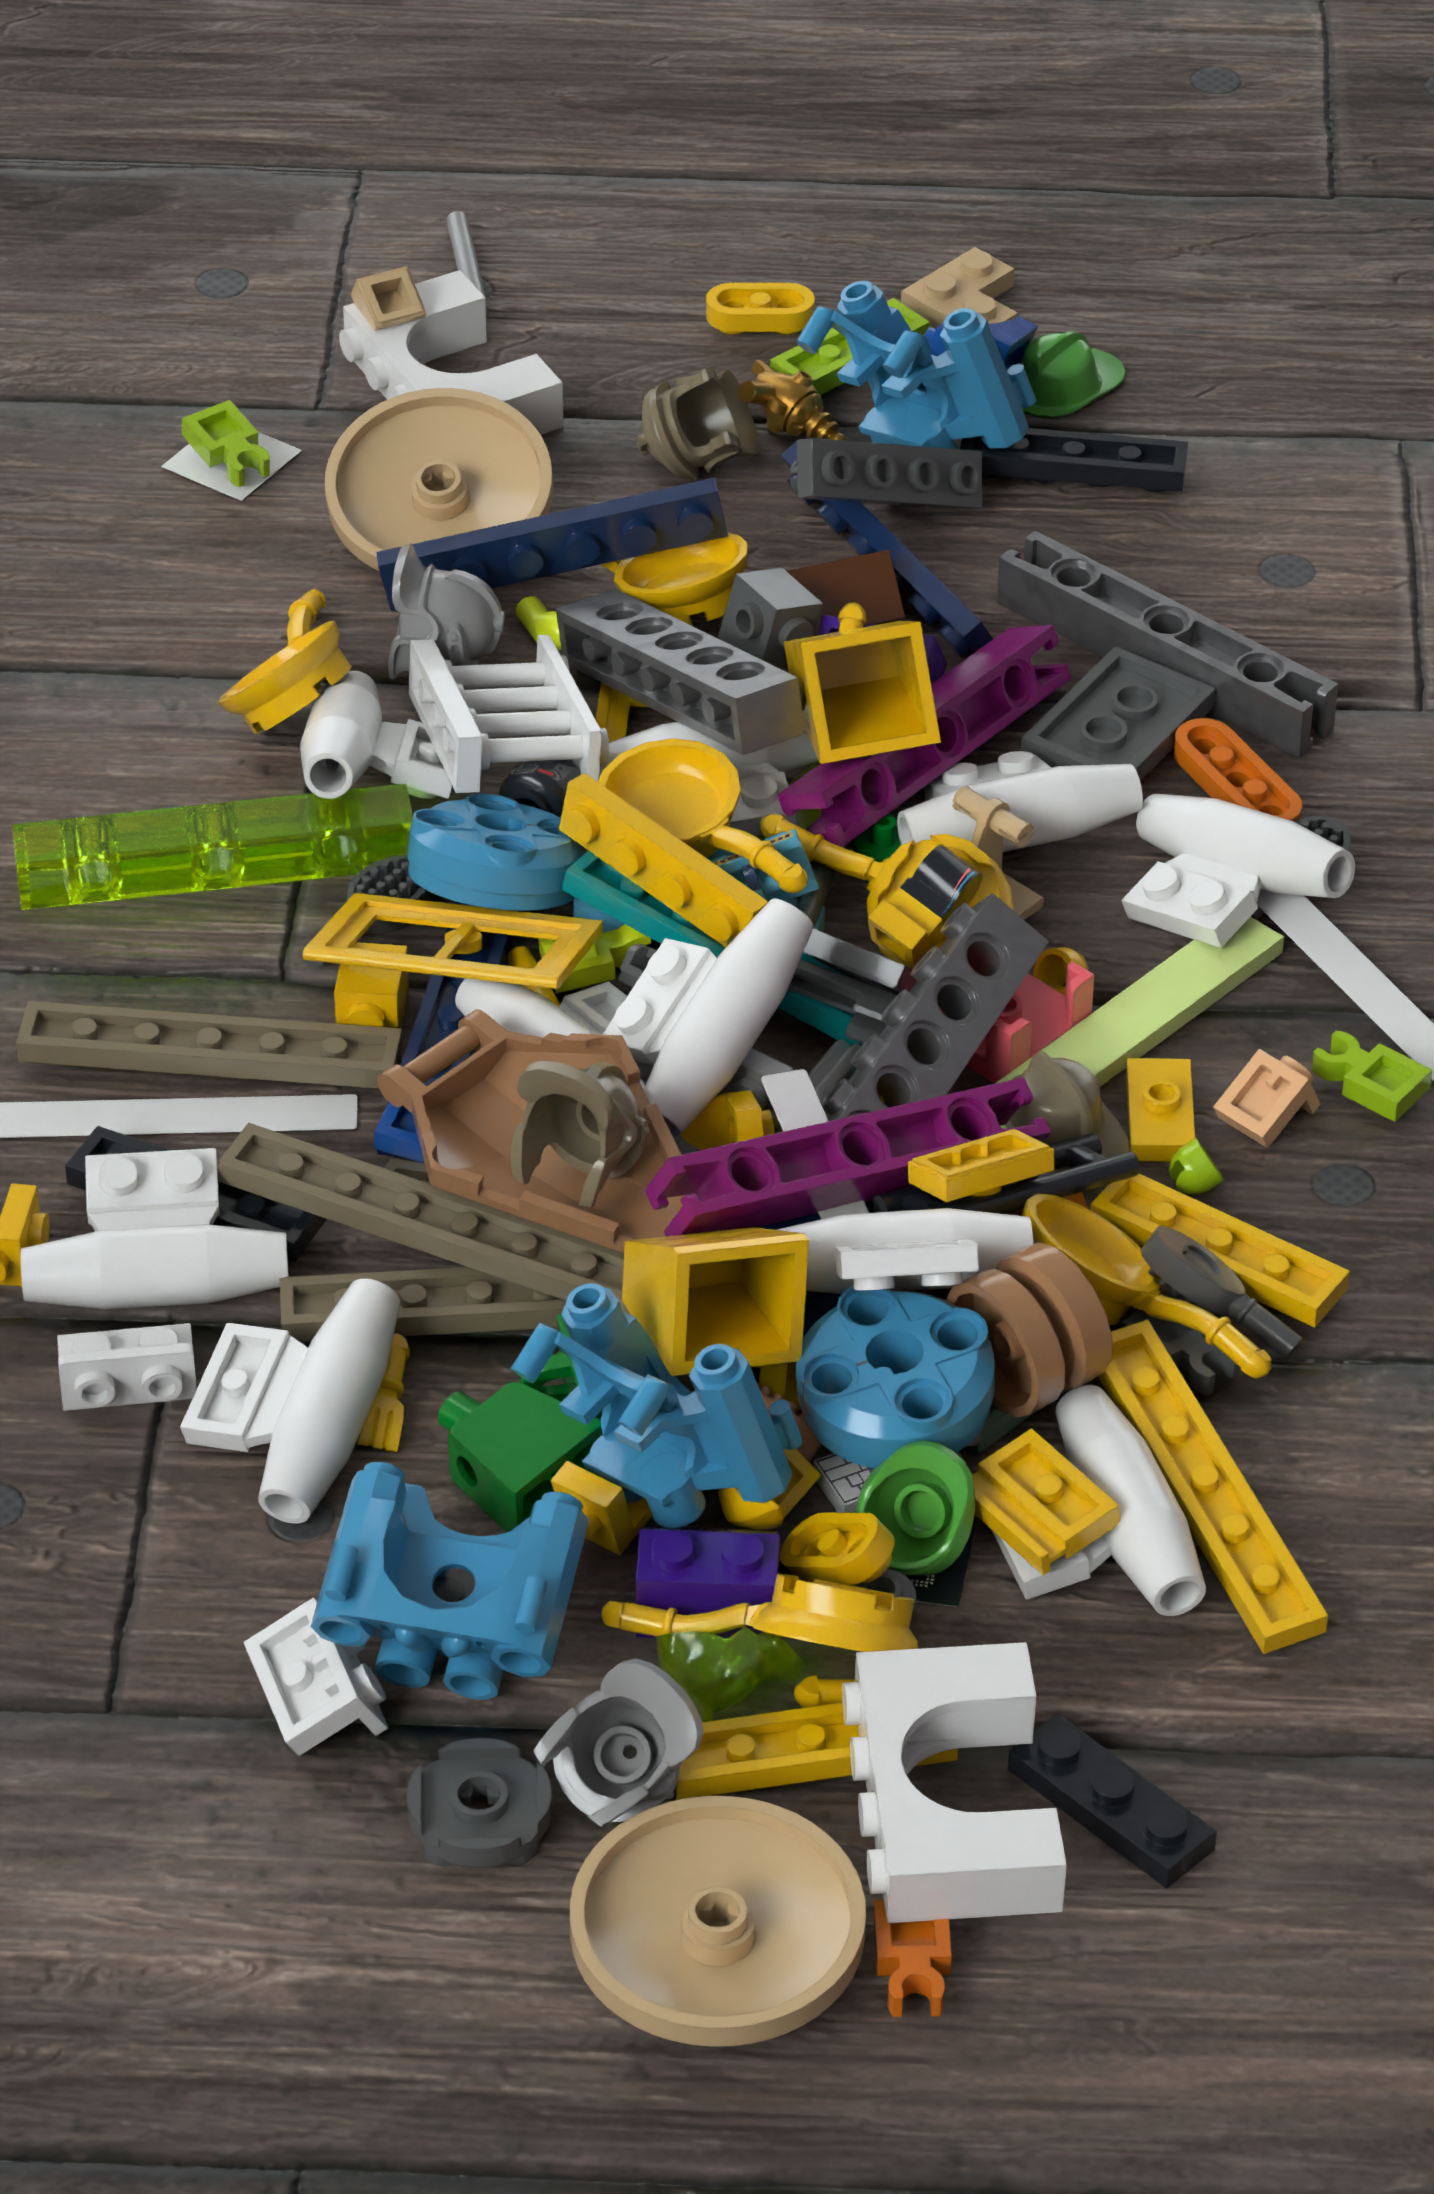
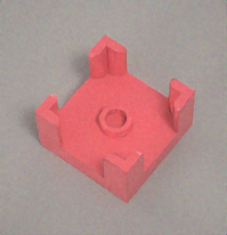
(1033, 1021)

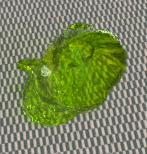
(725, 1670)

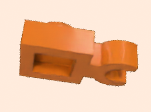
(913, 1957)

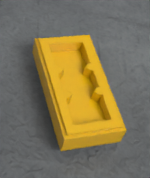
(1159, 1107)
(980, 1165)

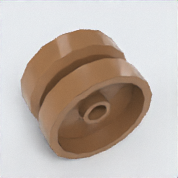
(1041, 1326)

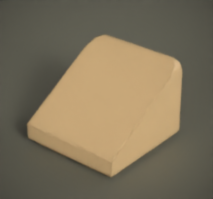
(388, 298)

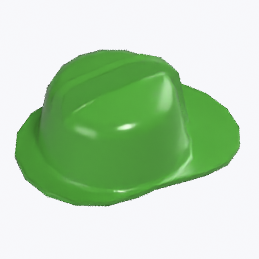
(1068, 373)

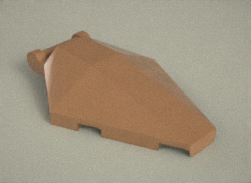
(471, 1119)

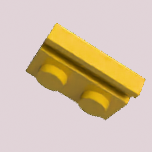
(1040, 1501)

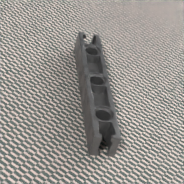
(1107, 610)

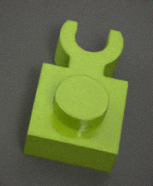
(226, 437)
(1373, 1079)

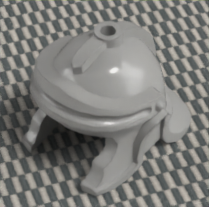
(442, 606)
(589, 1743)

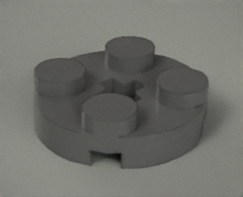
(487, 1836)

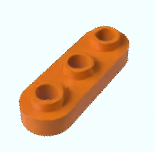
(1232, 770)

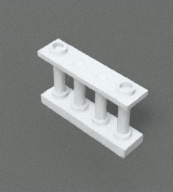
(464, 736)

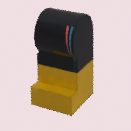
(920, 907)

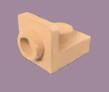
(1267, 1097)

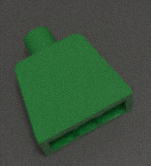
(511, 1448)

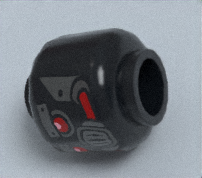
(540, 784)

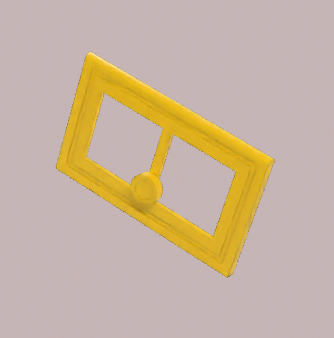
(354, 918)

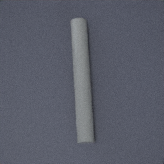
(464, 249)

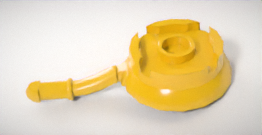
(685, 577)
(294, 673)
(693, 797)
(892, 872)
(1122, 1278)
(799, 1610)

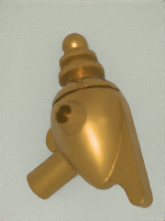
(789, 403)

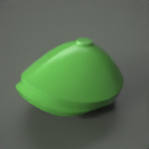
(925, 1502)

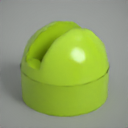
(1194, 1169)

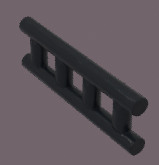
(1086, 1171)

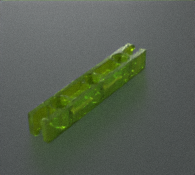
(208, 846)

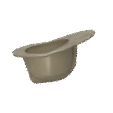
(1070, 1103)

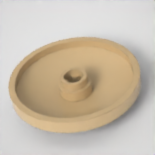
(434, 470)
(717, 1921)

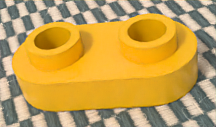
(759, 307)
(838, 1548)

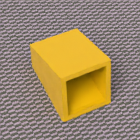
(865, 690)
(719, 1289)

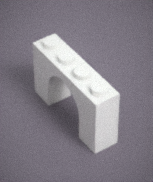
(453, 322)
(927, 1855)

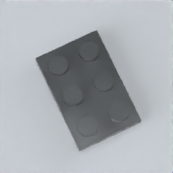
(1119, 715)

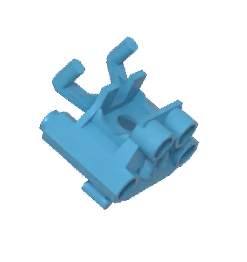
(923, 395)
(655, 1431)
(386, 1572)

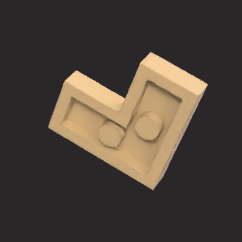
(963, 283)

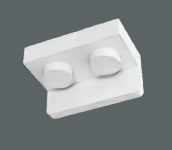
(126, 1366)
(312, 1681)

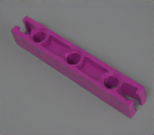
(970, 708)
(829, 1161)

